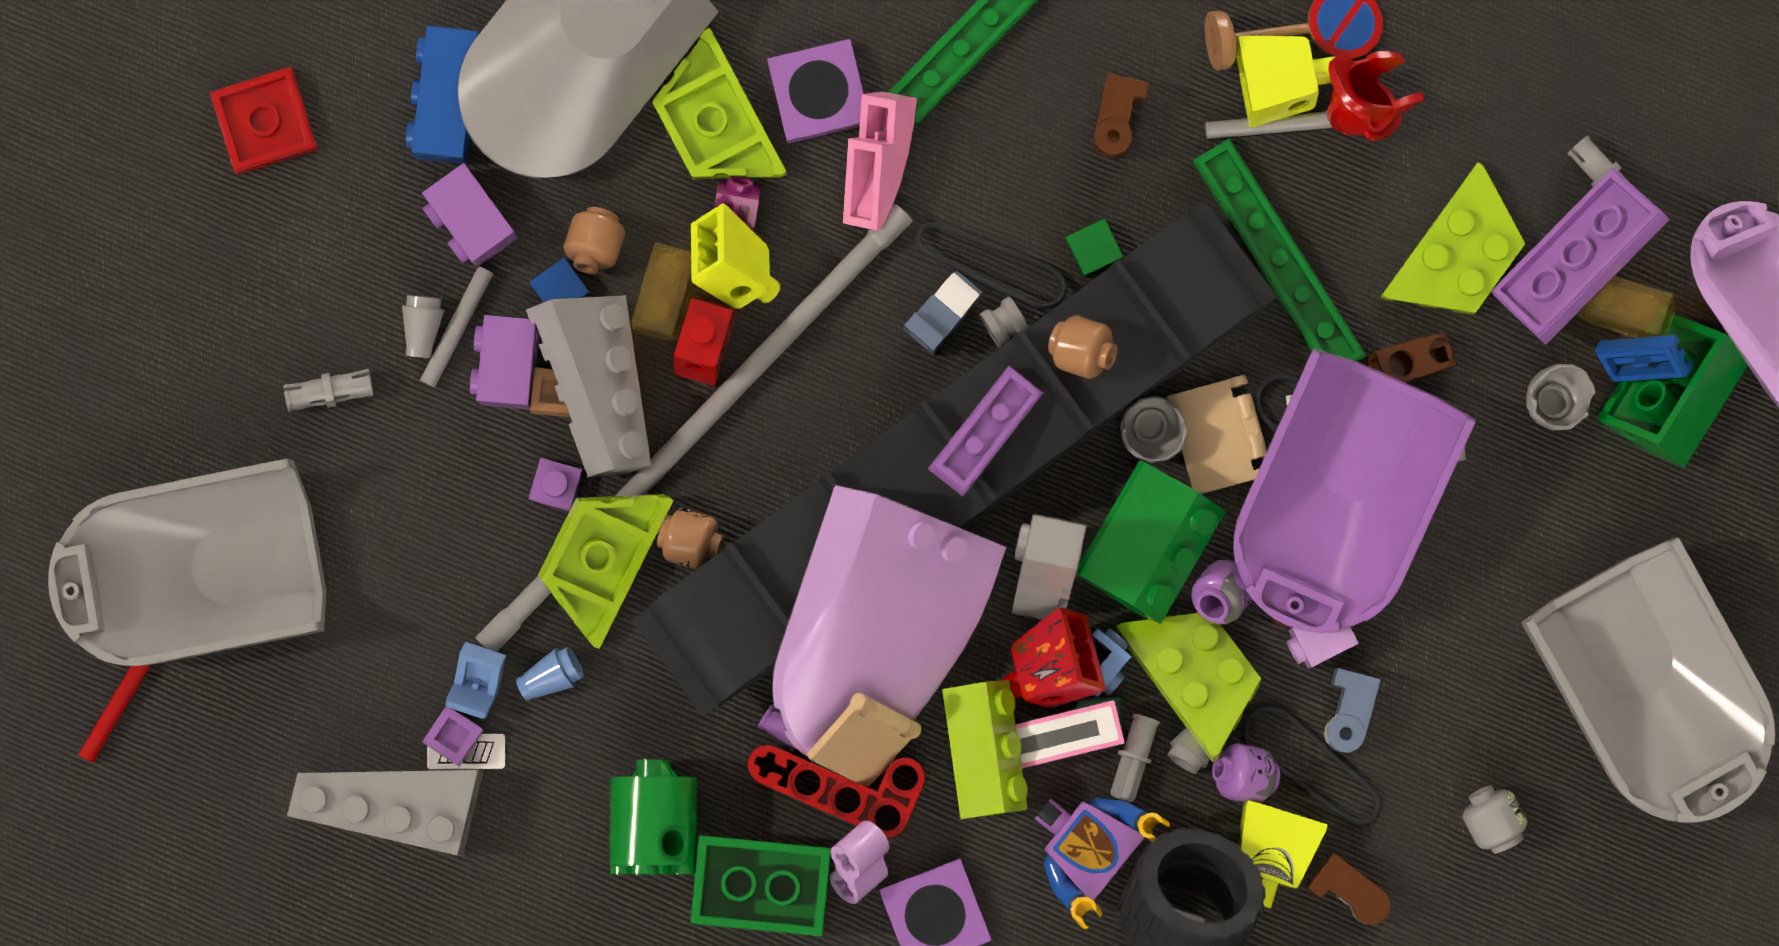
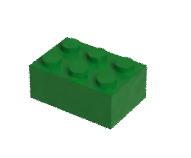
(761, 885)

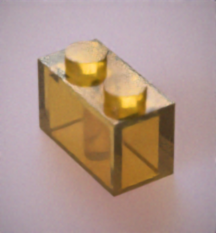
(663, 293)
(1630, 309)

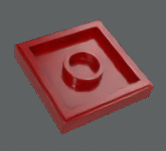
(263, 120)

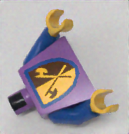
(1091, 848)

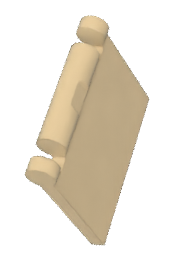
(1220, 435)
(864, 740)

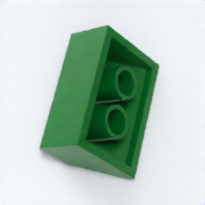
(1675, 413)
(1150, 542)

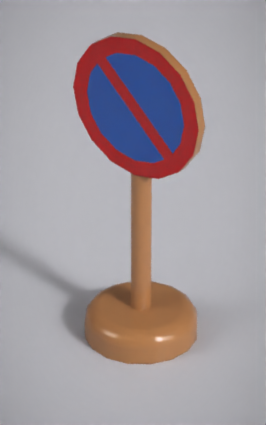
(1334, 25)

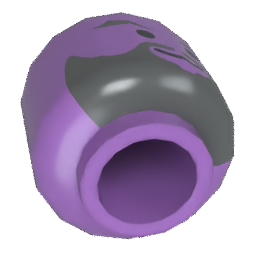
(1220, 593)
(1246, 773)

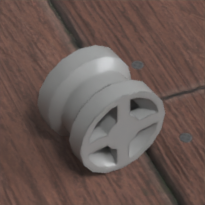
(1004, 322)

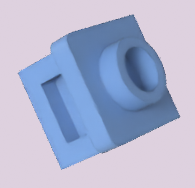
(1115, 660)
(476, 680)

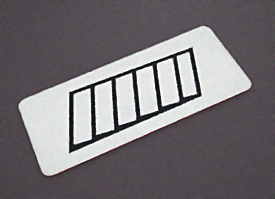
(485, 754)

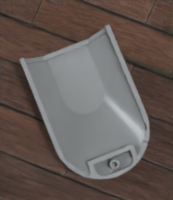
(566, 77)
(191, 567)
(1658, 685)

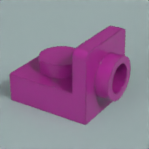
(740, 197)

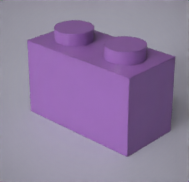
(468, 215)
(506, 362)

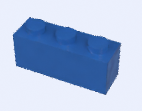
(438, 123)

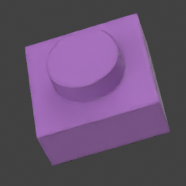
(555, 484)
(453, 736)

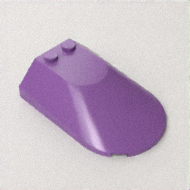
(1345, 494)

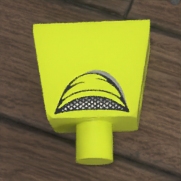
(1278, 845)

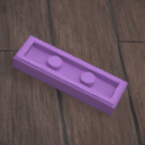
(985, 431)

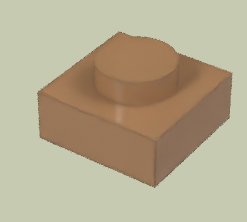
(544, 396)

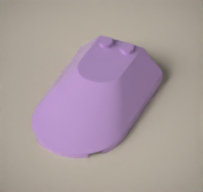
(1739, 278)

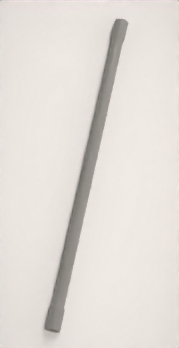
(509, 620)

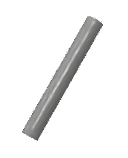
(1240, 127)
(456, 327)

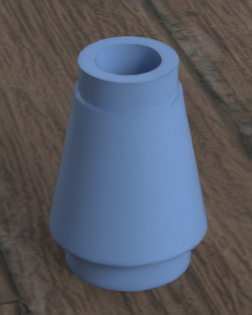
(551, 674)

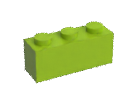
(985, 749)

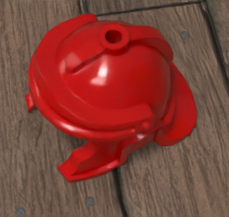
(1361, 102)

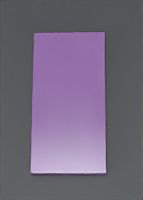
(1579, 255)

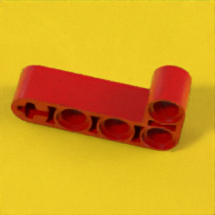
(833, 783)

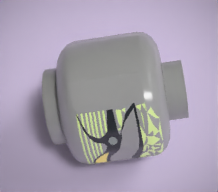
(1494, 819)

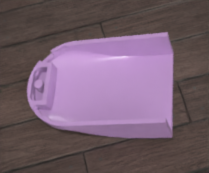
(878, 612)

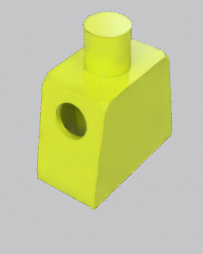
(1278, 76)
(730, 259)

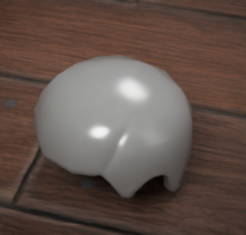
(1559, 396)
(1153, 429)

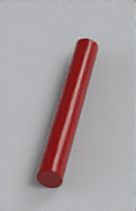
(113, 712)

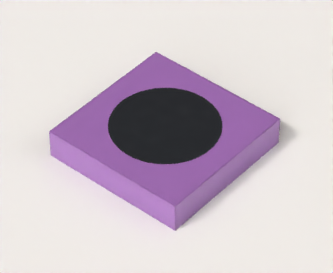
(817, 90)
(936, 909)

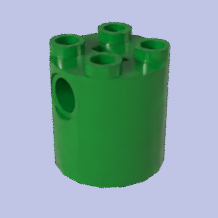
(653, 821)

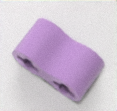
(859, 862)

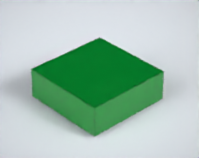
(1094, 247)

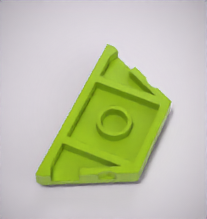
(714, 119)
(1461, 251)
(600, 557)
(1196, 673)

